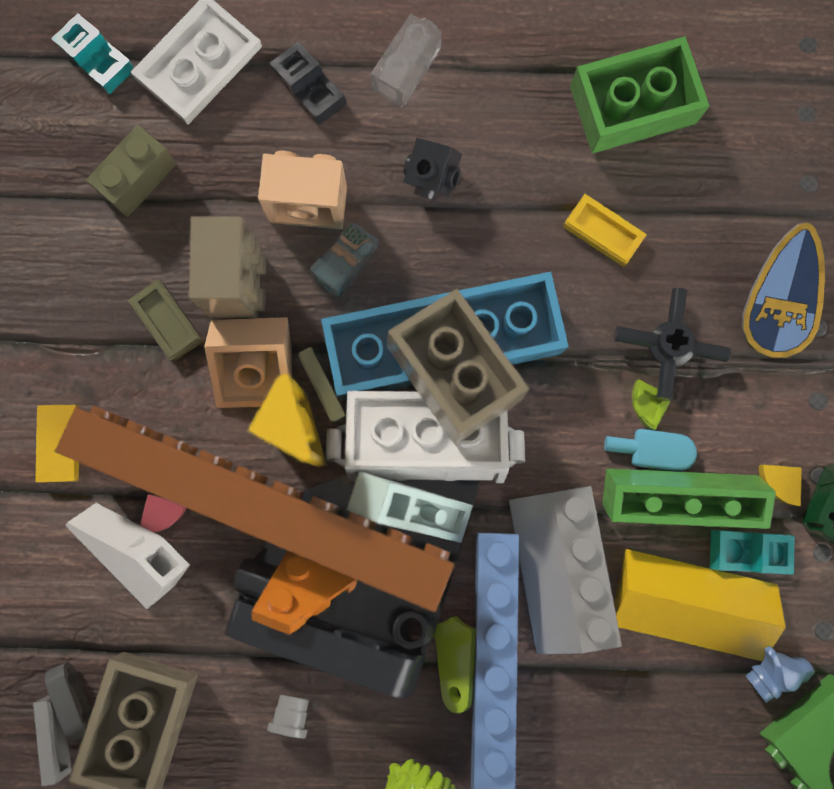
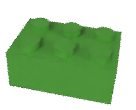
(638, 94)

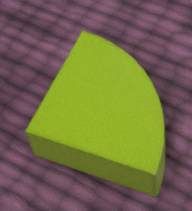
(646, 406)

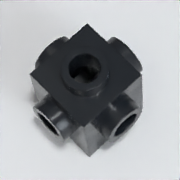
(432, 169)

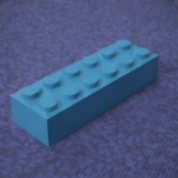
(516, 312)

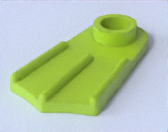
(456, 663)

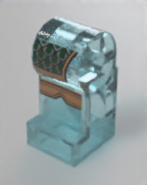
(344, 260)

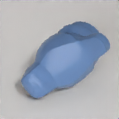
(779, 674)

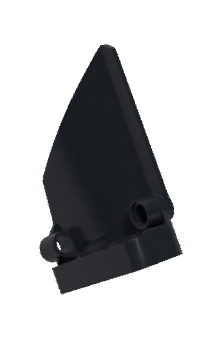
(363, 630)

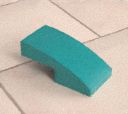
(93, 53)
(752, 552)

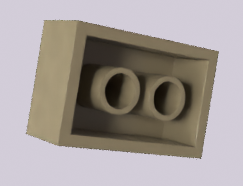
(225, 268)
(456, 366)
(133, 725)

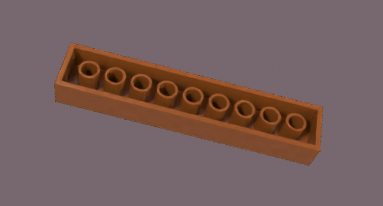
(248, 504)

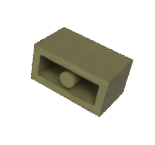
(132, 171)

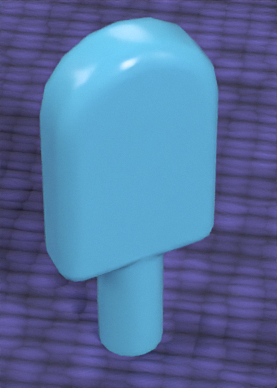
(656, 450)

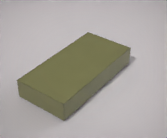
(165, 320)
(322, 386)

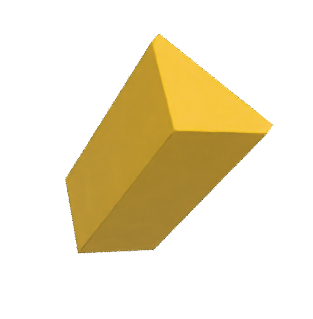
(289, 422)
(698, 605)

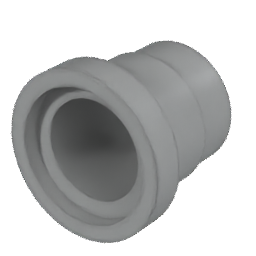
(289, 717)

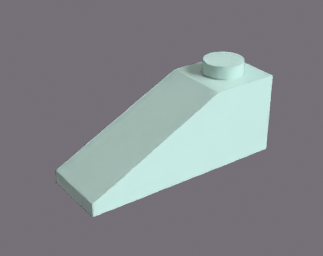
(409, 507)

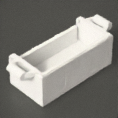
(403, 441)

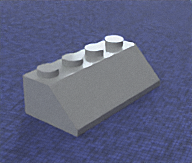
(565, 572)

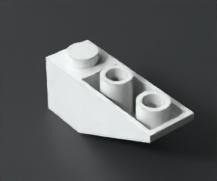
(130, 552)

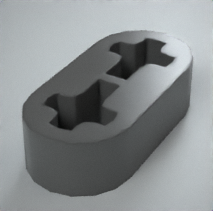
(68, 700)

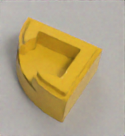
(784, 481)

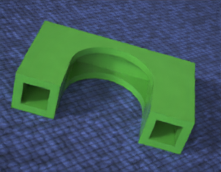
(805, 737)

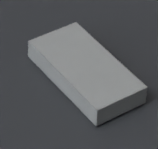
(51, 743)

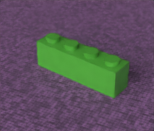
(688, 498)

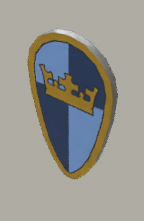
(787, 295)

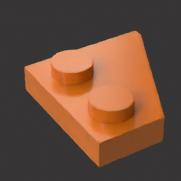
(298, 592)

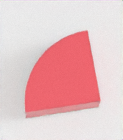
(160, 513)

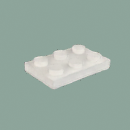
(196, 59)

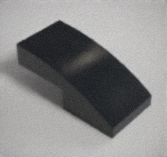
(308, 83)

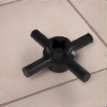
(661, 350)

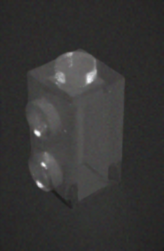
(406, 59)

